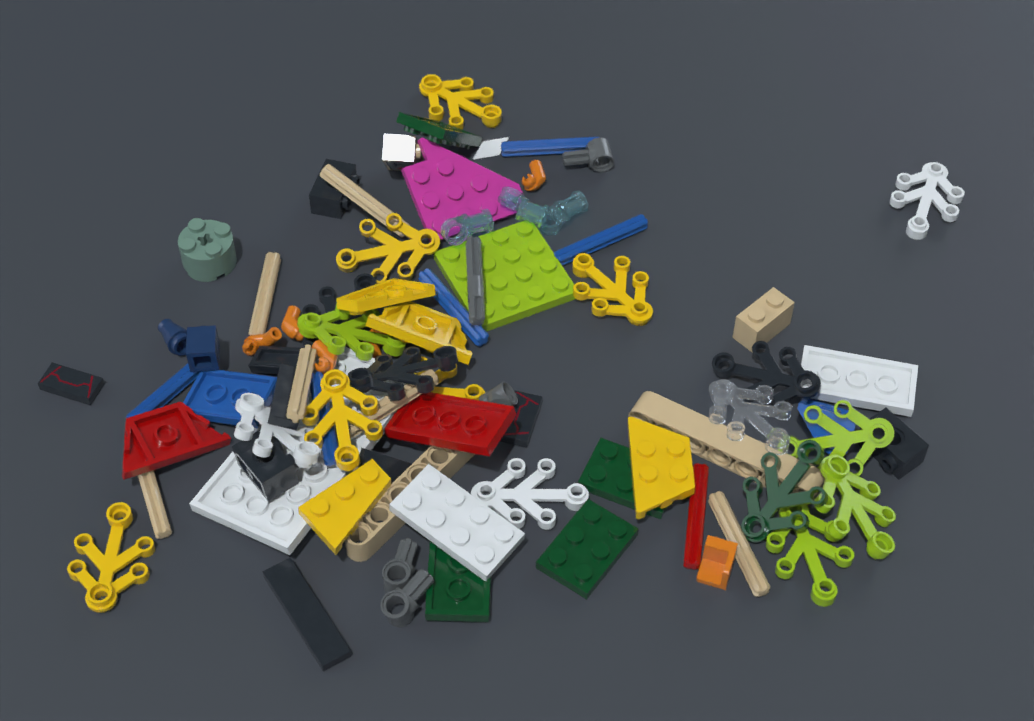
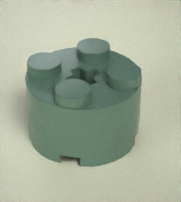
(207, 249)

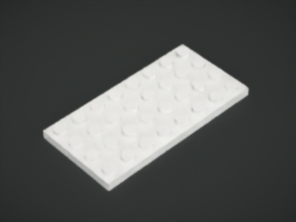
(238, 504)

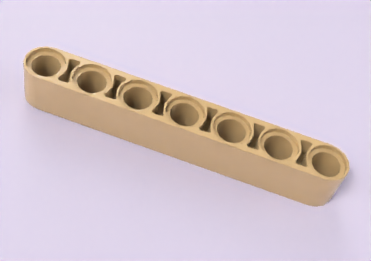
(712, 443)
(377, 534)

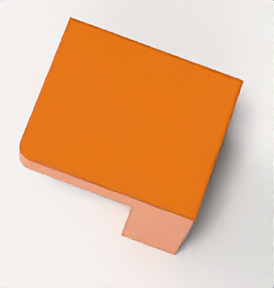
(717, 562)

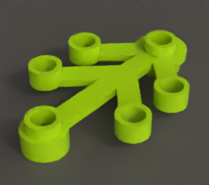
(319, 326)
(843, 438)
(837, 473)
(809, 546)

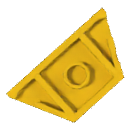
(421, 327)
(658, 466)

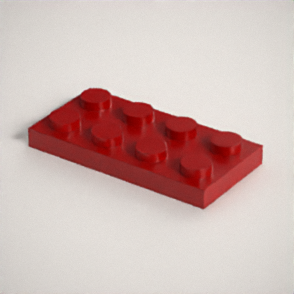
(451, 423)

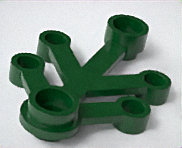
(780, 496)

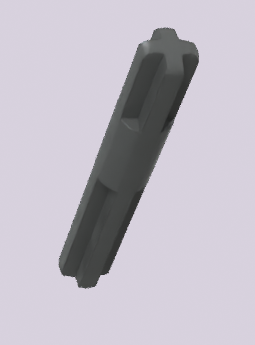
(475, 281)

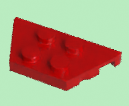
(166, 438)

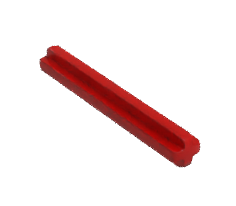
(696, 517)

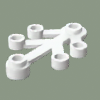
(933, 175)
(252, 407)
(525, 494)

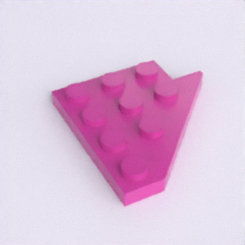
(453, 186)

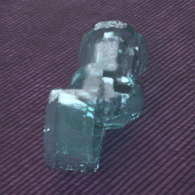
(569, 207)
(525, 210)
(468, 226)

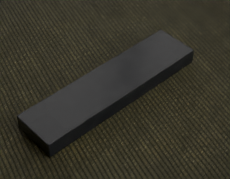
(307, 614)

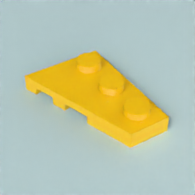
(384, 294)
(341, 506)

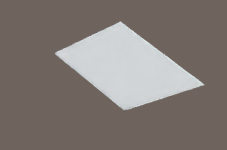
(490, 148)

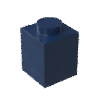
(202, 348)

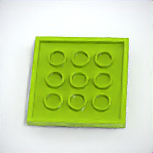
(517, 274)

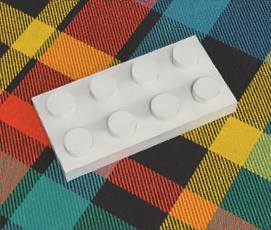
(862, 380)
(457, 522)

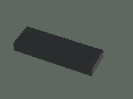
(281, 398)

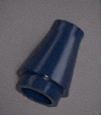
(174, 336)

